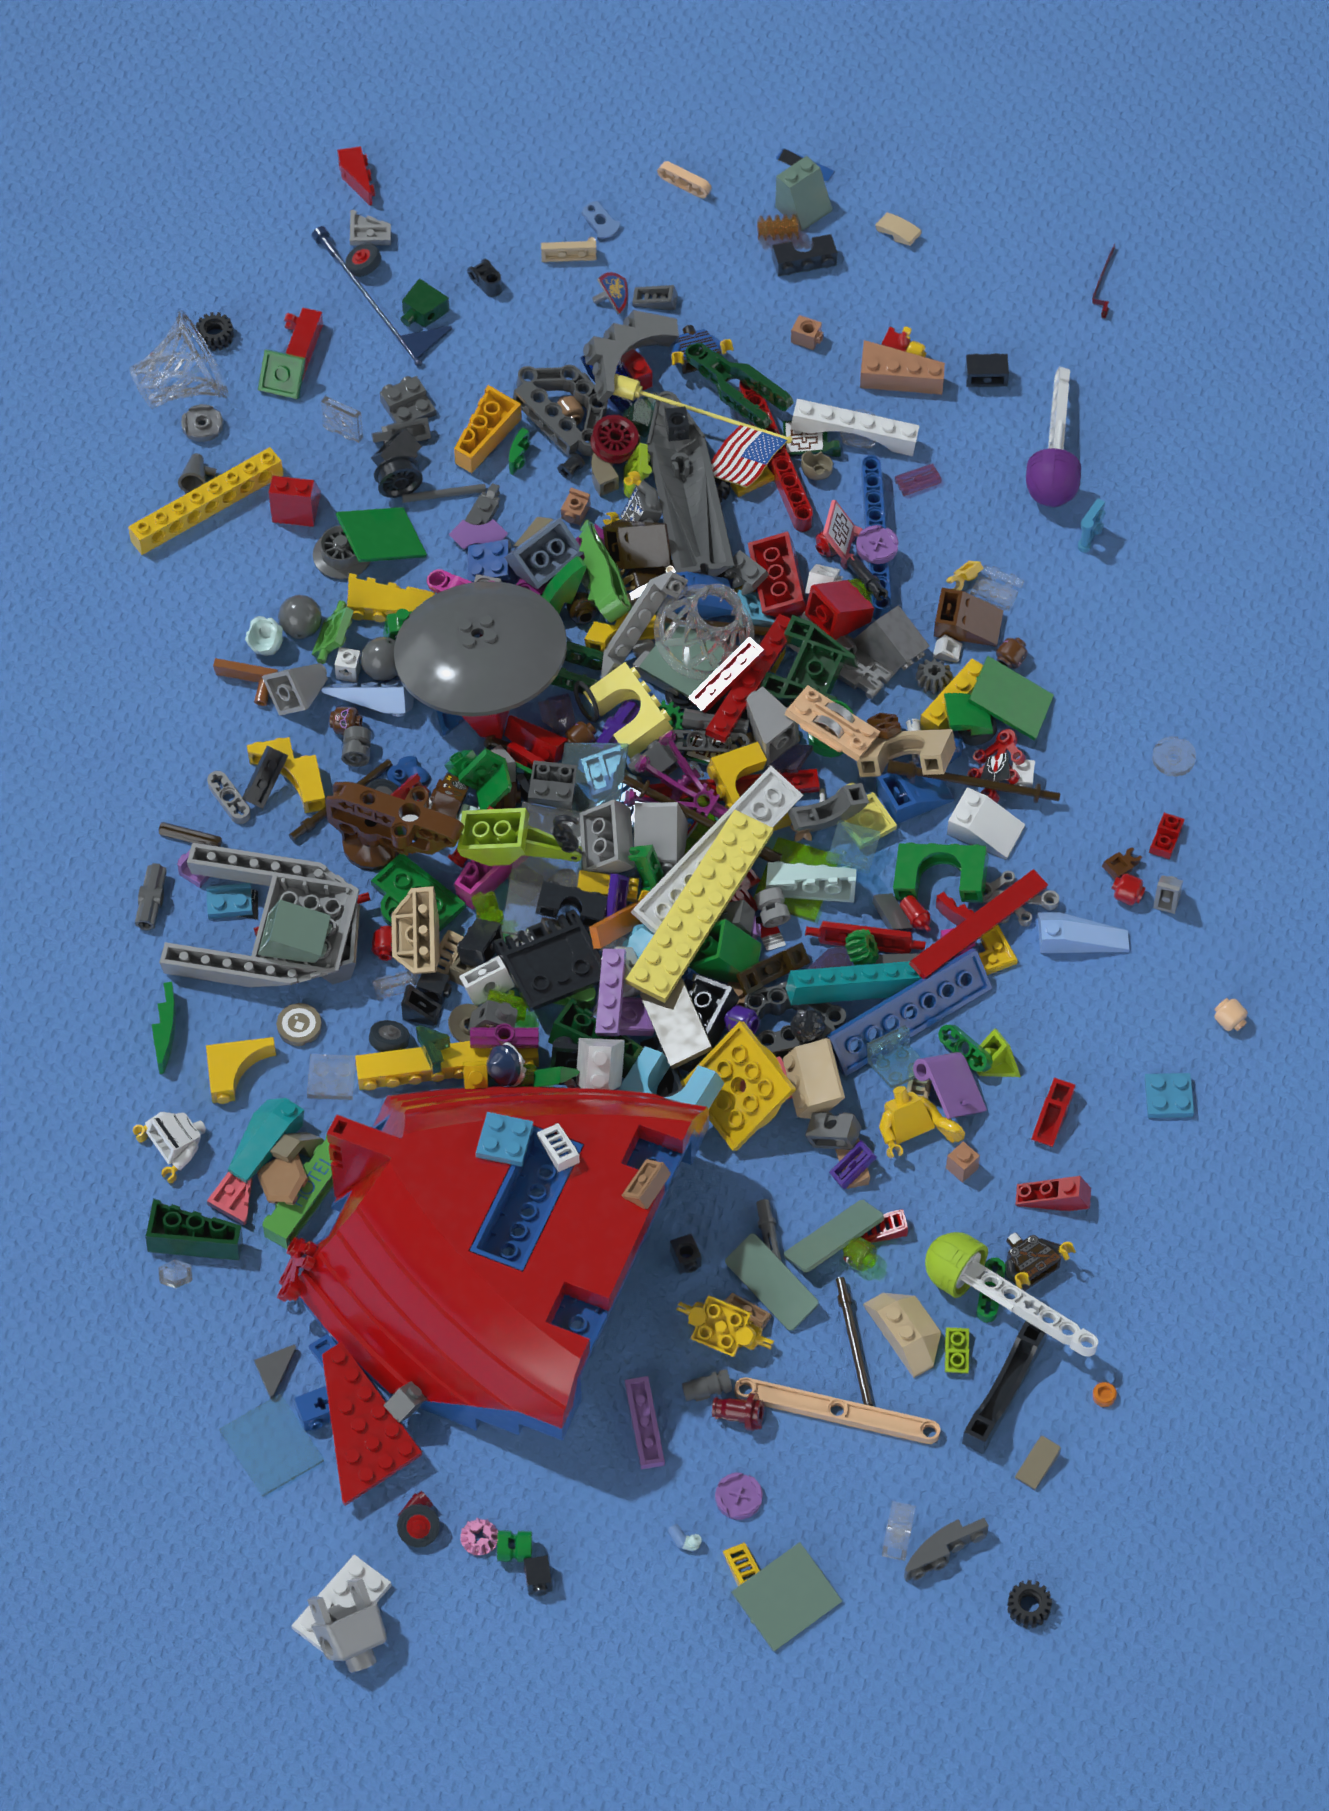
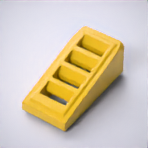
(734, 1569)

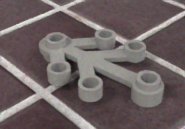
(992, 891)

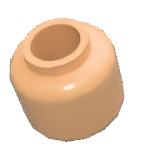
(1231, 1014)

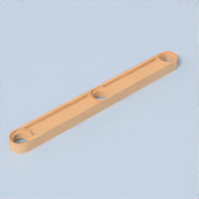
(854, 1413)

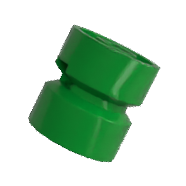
(522, 1542)

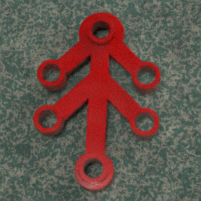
(1005, 741)
(296, 1249)

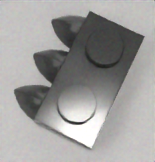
(745, 572)

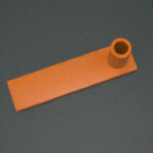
(614, 926)

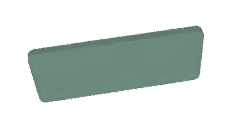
(833, 1236)
(772, 1282)

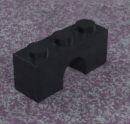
(790, 261)
(555, 896)

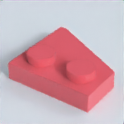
(232, 1198)

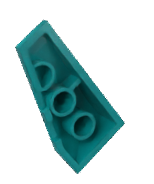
(264, 1130)

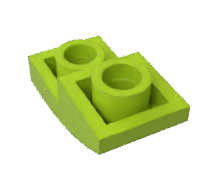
(957, 1350)

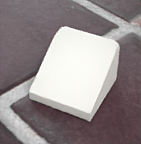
(947, 649)

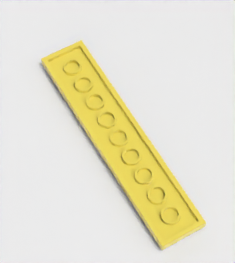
(699, 906)

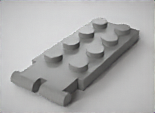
(867, 674)

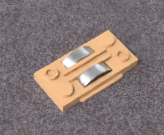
(832, 723)

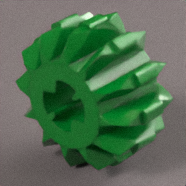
(861, 947)

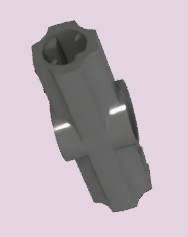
(150, 896)

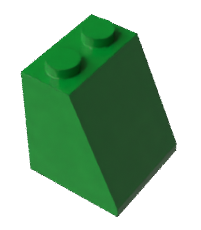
(726, 953)

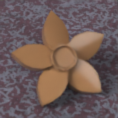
(802, 834)

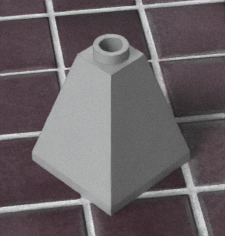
(296, 687)

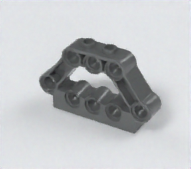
(555, 380)
(780, 1046)

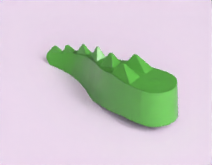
(605, 578)

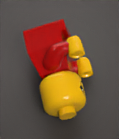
(902, 342)

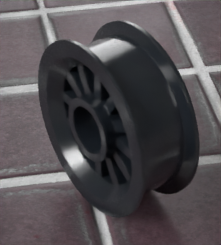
(398, 476)

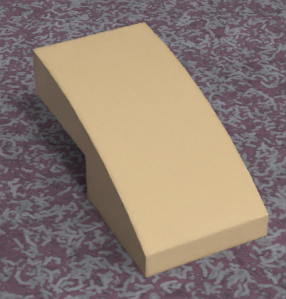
(901, 229)

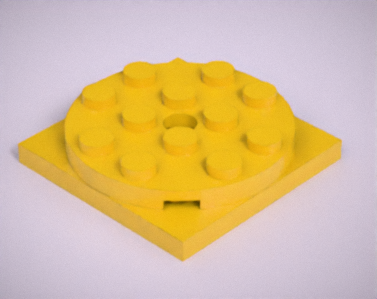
(744, 1058)

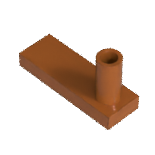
(245, 672)

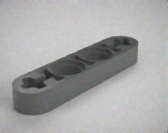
(706, 745)

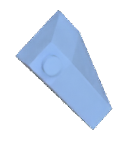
(385, 698)
(1077, 935)

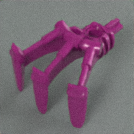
(679, 787)

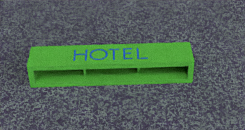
(289, 1220)

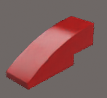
(1053, 1112)

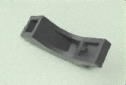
(825, 814)

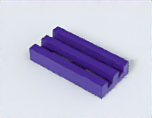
(617, 893)
(855, 1167)

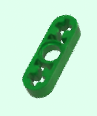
(974, 1048)
(983, 1298)

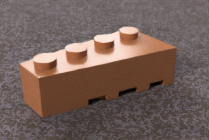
(899, 371)

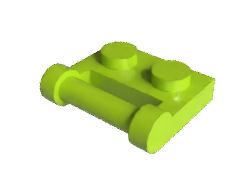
(638, 462)

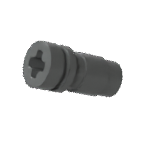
(703, 1387)

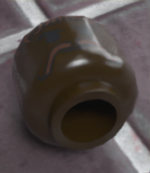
(581, 609)

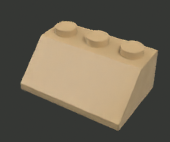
(815, 1077)

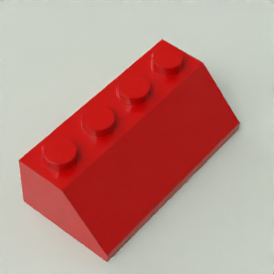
(783, 588)

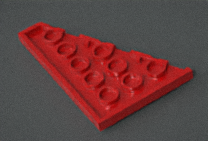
(365, 1434)

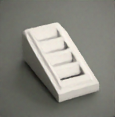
(566, 1161)

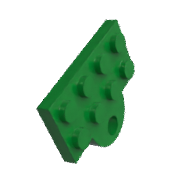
(404, 874)

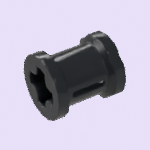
(571, 465)

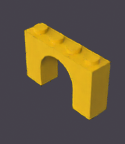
(731, 766)

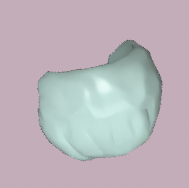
(264, 636)

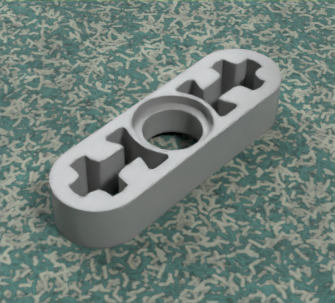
(228, 788)

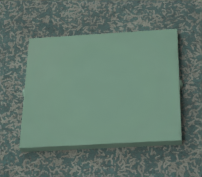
(659, 669)
(786, 1596)

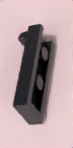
(264, 777)

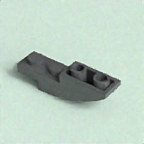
(936, 1549)

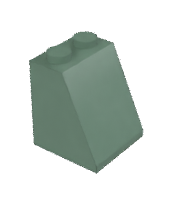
(802, 193)
(295, 933)

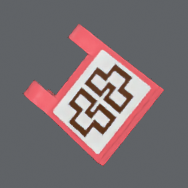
(840, 532)

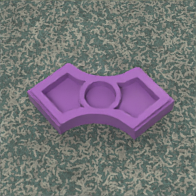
(467, 534)

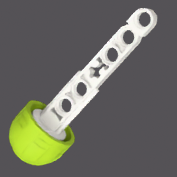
(958, 1262)

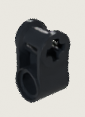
(486, 278)

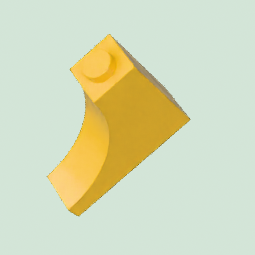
(230, 1061)

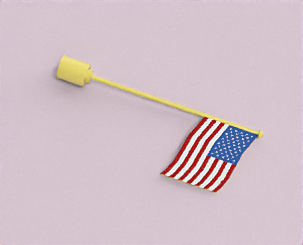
(742, 453)

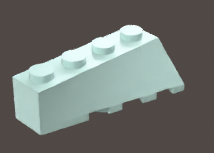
(812, 881)

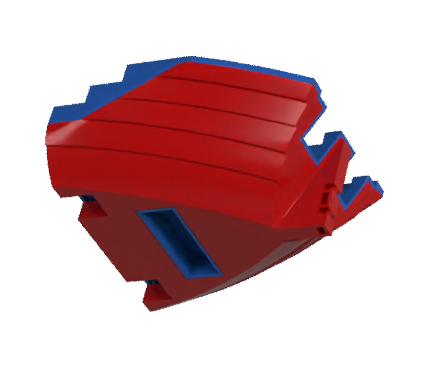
(421, 1231)

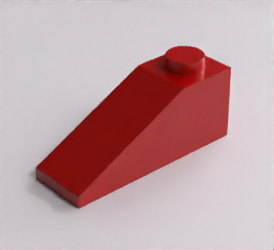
(637, 368)
(535, 739)

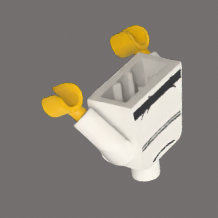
(174, 1138)

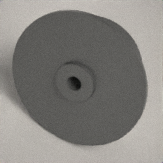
(335, 555)

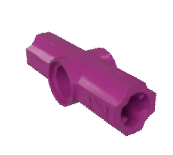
(490, 1037)

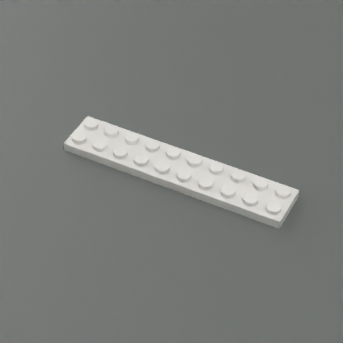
(765, 801)

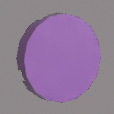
(877, 544)
(738, 1496)

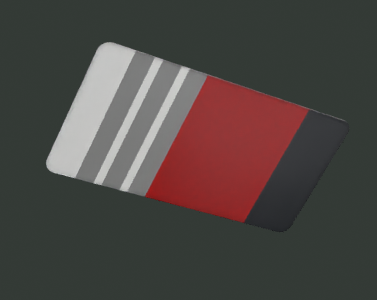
(770, 936)

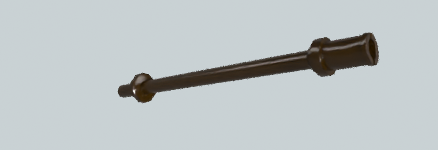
(911, 770)
(766, 854)

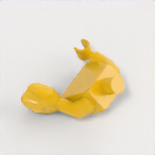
(912, 1116)

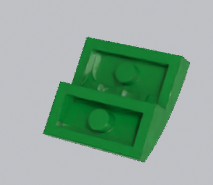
(966, 716)

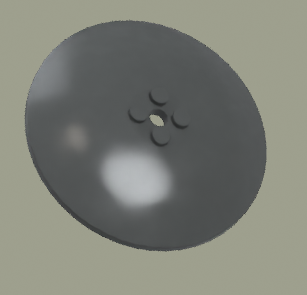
(483, 675)

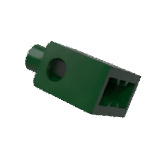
(423, 304)

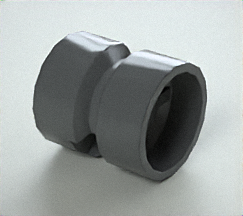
(356, 746)

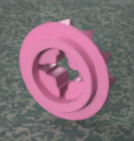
(482, 1546)

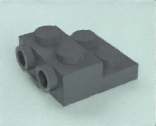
(406, 400)

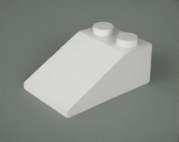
(985, 823)

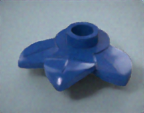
(406, 768)

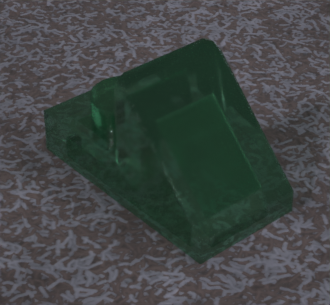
(431, 1044)

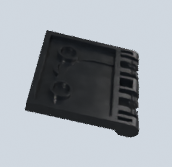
(551, 963)

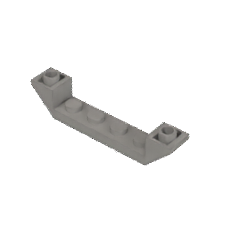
(639, 618)

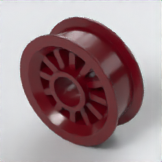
(611, 450)

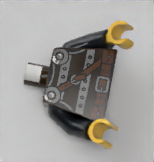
(1033, 1259)

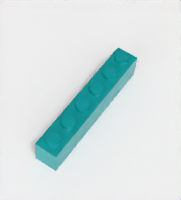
(849, 982)

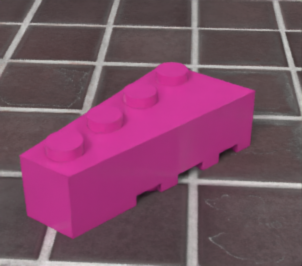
(479, 878)

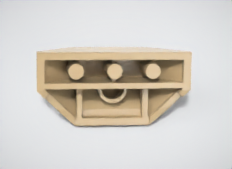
(417, 931)
(907, 1329)

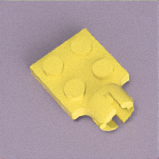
(874, 816)

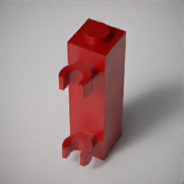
(305, 333)

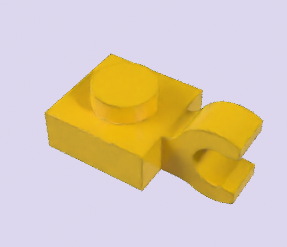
(968, 572)

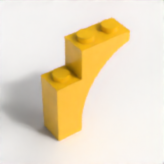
(301, 772)

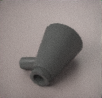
(194, 473)

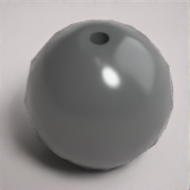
(300, 616)
(378, 659)

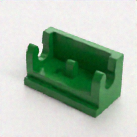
(647, 865)

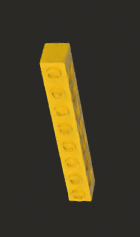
(205, 501)

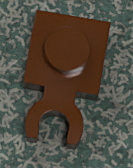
(1120, 864)

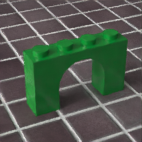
(916, 858)

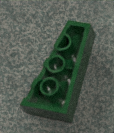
(580, 1023)
(191, 1234)

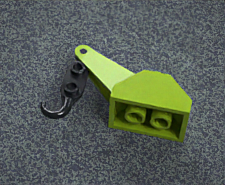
(504, 836)

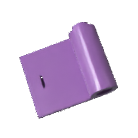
(952, 1083)

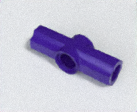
(623, 716)

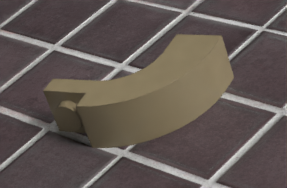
(604, 476)

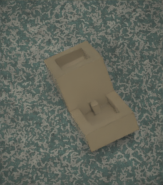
(295, 1143)

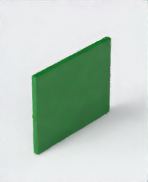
(381, 534)
(1010, 698)

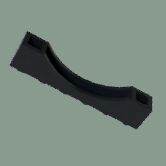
(998, 1400)

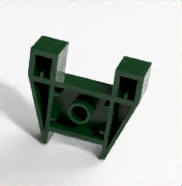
(815, 665)

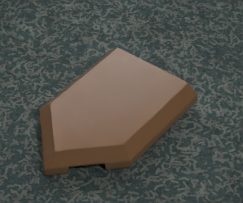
(282, 1180)

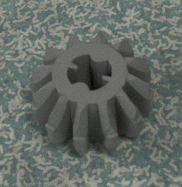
(933, 676)

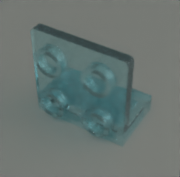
(853, 846)

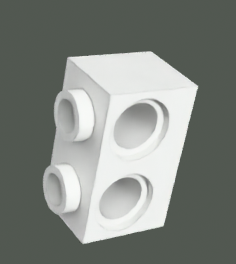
(822, 574)

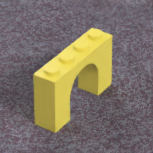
(648, 724)

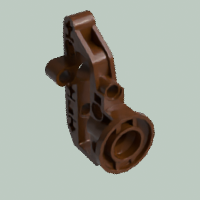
(376, 831)

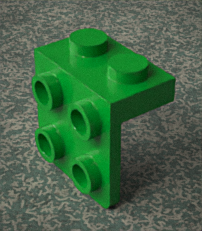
(489, 777)

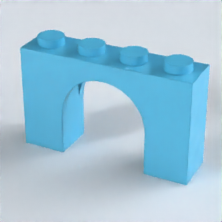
(652, 1067)

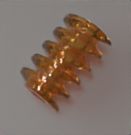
(777, 227)

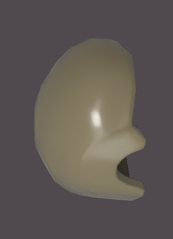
(816, 466)

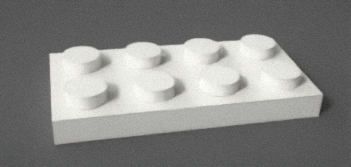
(339, 1593)

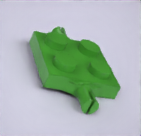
(333, 632)

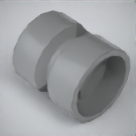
(771, 904)

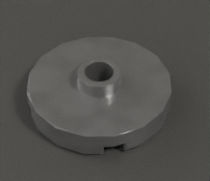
(199, 415)

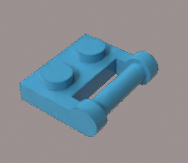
(1091, 525)

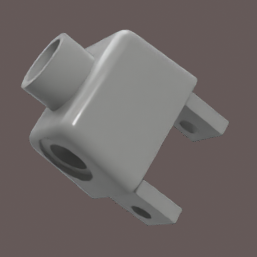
(350, 1631)

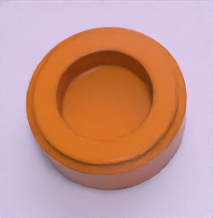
(1104, 1394)

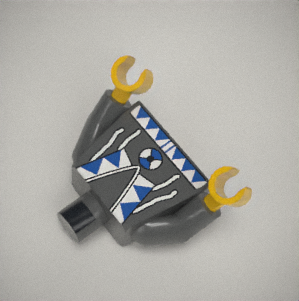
(642, 504)

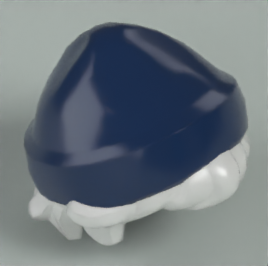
(506, 1065)

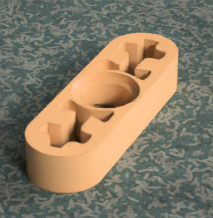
(684, 179)

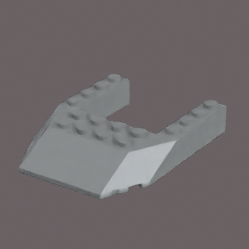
(290, 880)

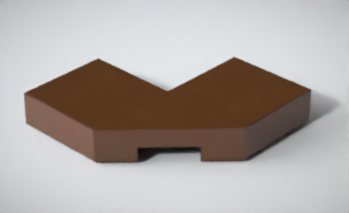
(886, 723)

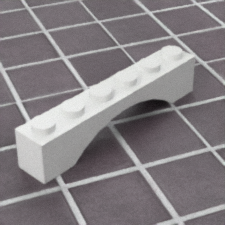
(817, 417)

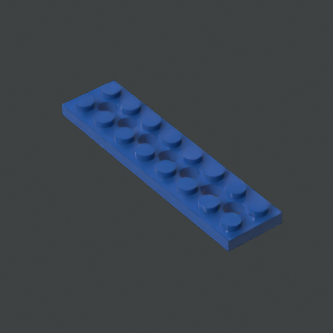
(913, 996)

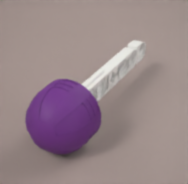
(1054, 473)

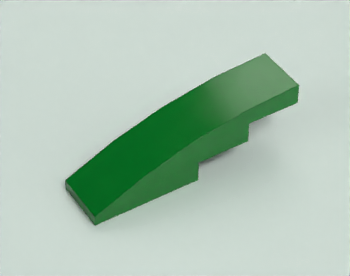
(165, 1030)

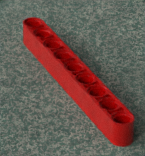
(784, 472)

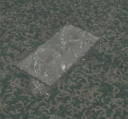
(394, 985)

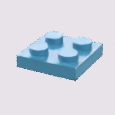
(1169, 1095)
(504, 1139)

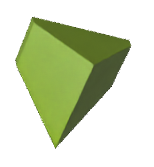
(1003, 1058)

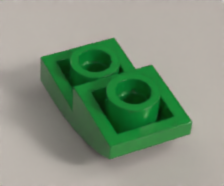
(519, 446)

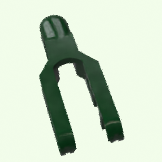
(719, 371)
(585, 659)

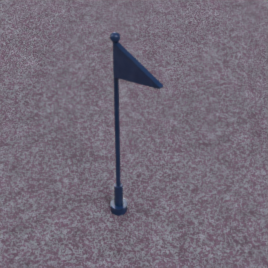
(414, 343)

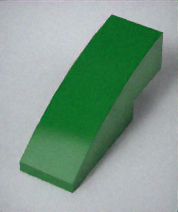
(565, 584)

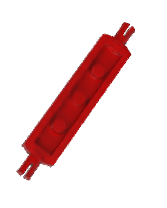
(887, 939)

